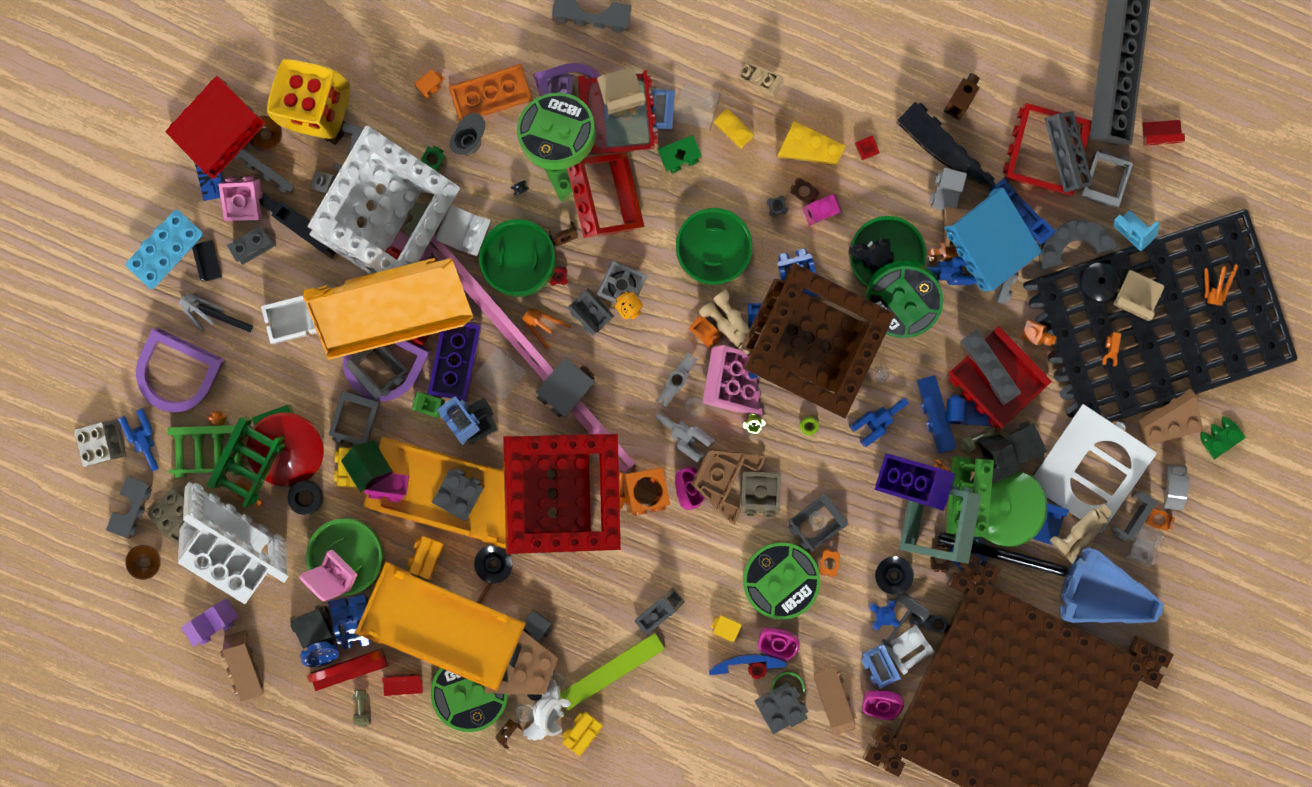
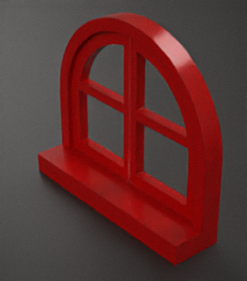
(348, 669)

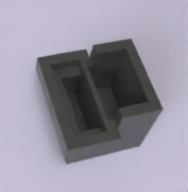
(483, 414)
(1027, 443)
(1003, 455)
(312, 626)

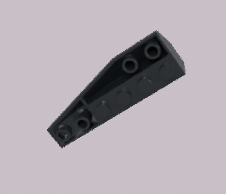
(940, 144)

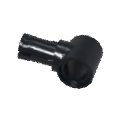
(929, 623)

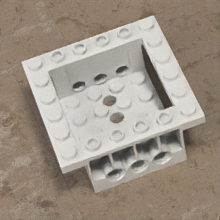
(403, 177)
(227, 545)

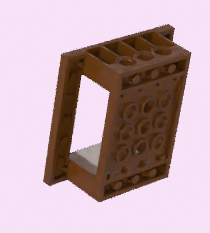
(820, 377)

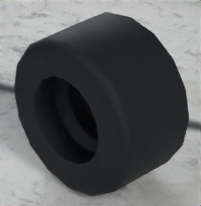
(293, 494)

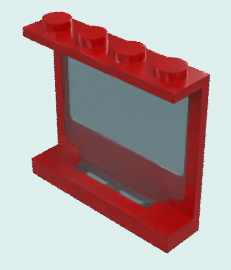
(624, 129)

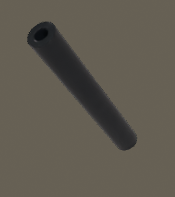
(225, 318)

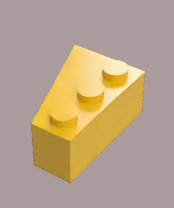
(810, 146)

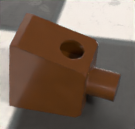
(962, 97)

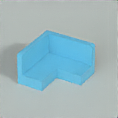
(1136, 230)

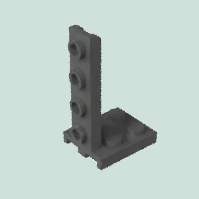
(267, 173)

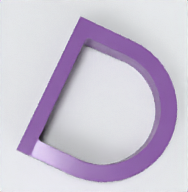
(541, 77)
(158, 335)
(422, 355)

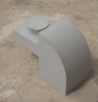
(1176, 488)

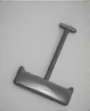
(911, 605)

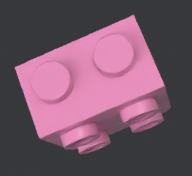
(331, 578)

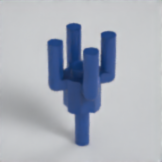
(952, 272)
(877, 421)
(140, 437)
(884, 614)

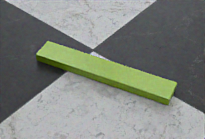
(612, 670)

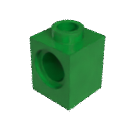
(434, 151)

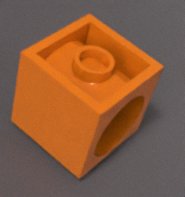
(655, 476)

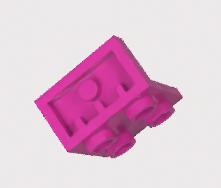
(392, 486)

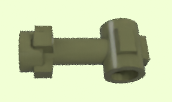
(969, 443)
(362, 718)

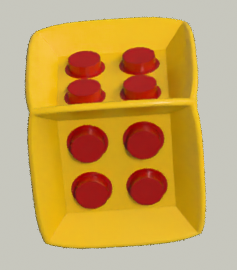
(308, 98)

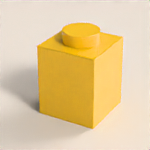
(726, 627)

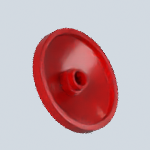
(301, 451)

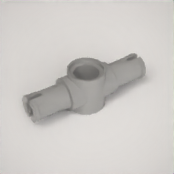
(683, 371)

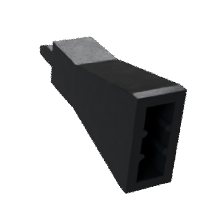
(294, 222)

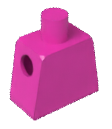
(822, 209)

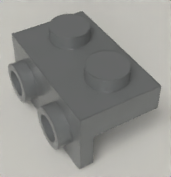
(590, 312)

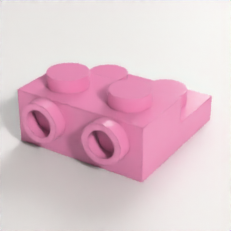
(240, 198)

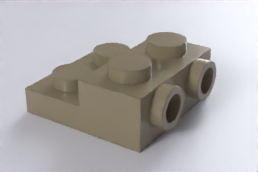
(760, 493)

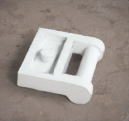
(905, 644)

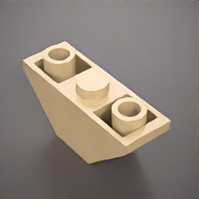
(761, 79)

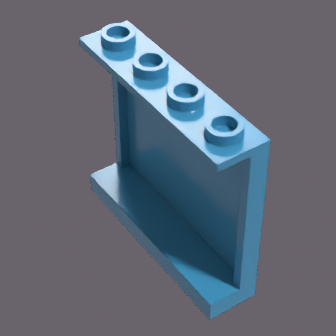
(993, 240)

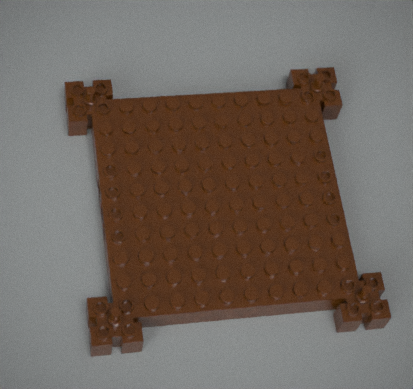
(1015, 695)

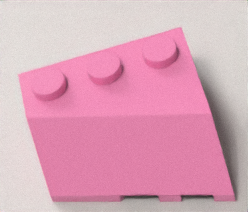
(729, 384)

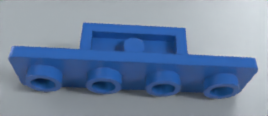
(936, 414)

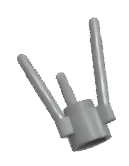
(190, 303)

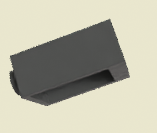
(389, 359)
(359, 400)

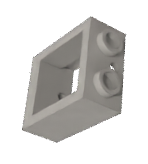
(1102, 198)

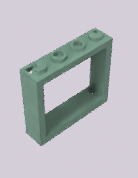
(964, 533)

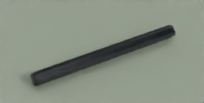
(1008, 556)

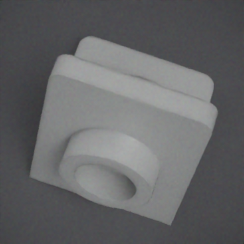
(322, 181)

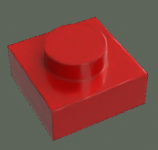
(867, 148)

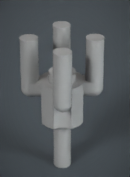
(687, 437)

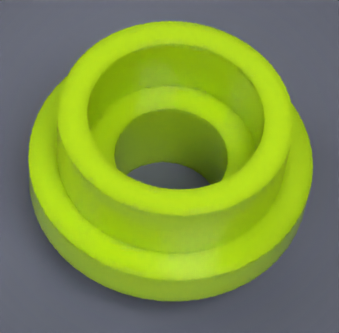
(803, 425)

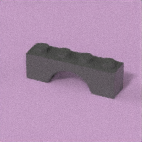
(615, 17)
(986, 360)

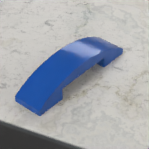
(1037, 226)
(722, 667)

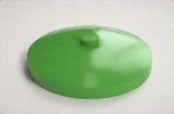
(1016, 510)

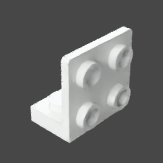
(462, 230)

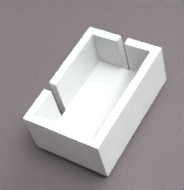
(289, 320)

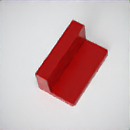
(1162, 132)
(402, 684)

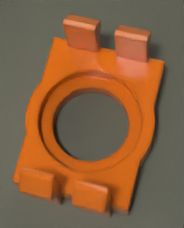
(1168, 518)
(828, 554)

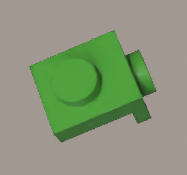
(427, 404)

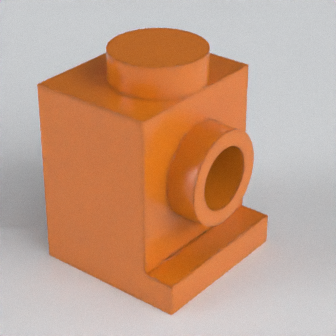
(430, 83)

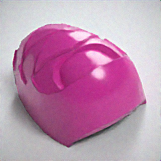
(687, 495)
(778, 643)
(882, 704)

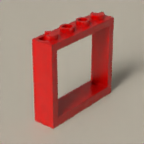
(1013, 149)
(625, 191)

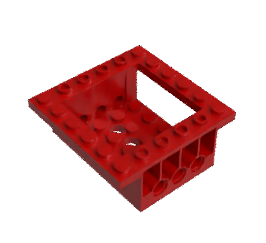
(527, 502)

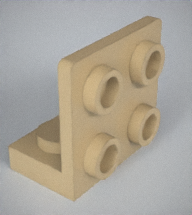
(620, 90)
(1139, 295)

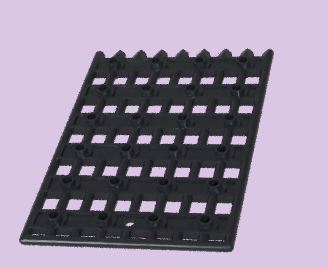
(1178, 315)

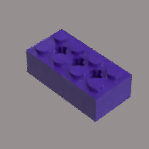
(463, 370)
(914, 481)

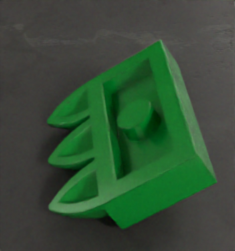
(1222, 439)

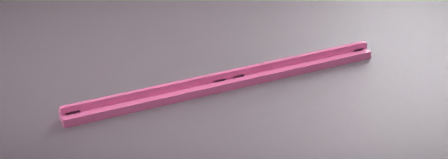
(514, 335)

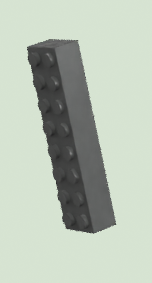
(1119, 71)

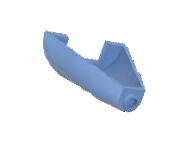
(1105, 593)

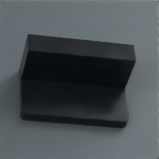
(206, 261)

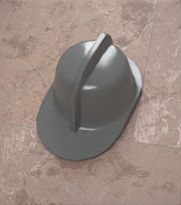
(468, 135)

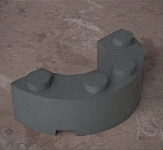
(1072, 231)

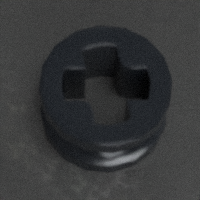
(520, 188)

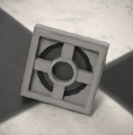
(620, 281)

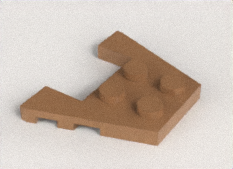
(717, 476)
(532, 669)

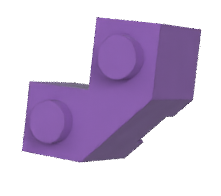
(208, 623)

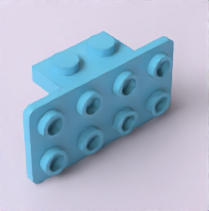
(164, 249)

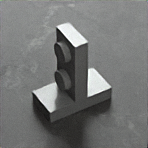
(659, 611)

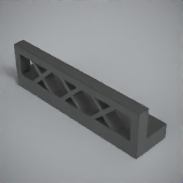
(1065, 151)

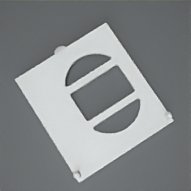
(1067, 453)

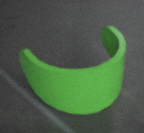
(788, 673)

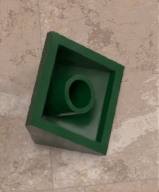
(366, 465)

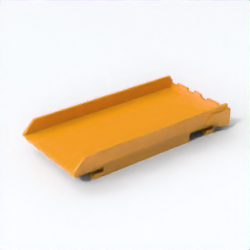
(388, 307)
(426, 473)
(440, 627)

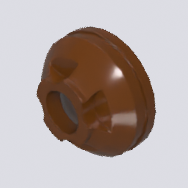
(275, 139)
(133, 562)

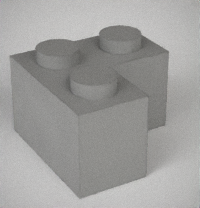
(949, 187)

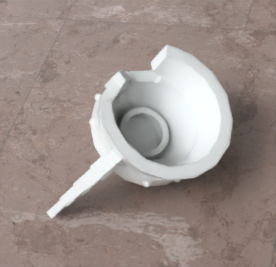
(546, 713)

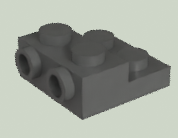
(458, 494)
(782, 708)

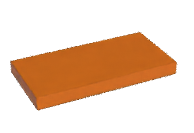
(491, 92)

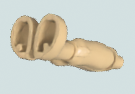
(734, 327)
(1082, 532)

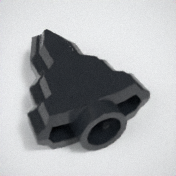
(873, 254)

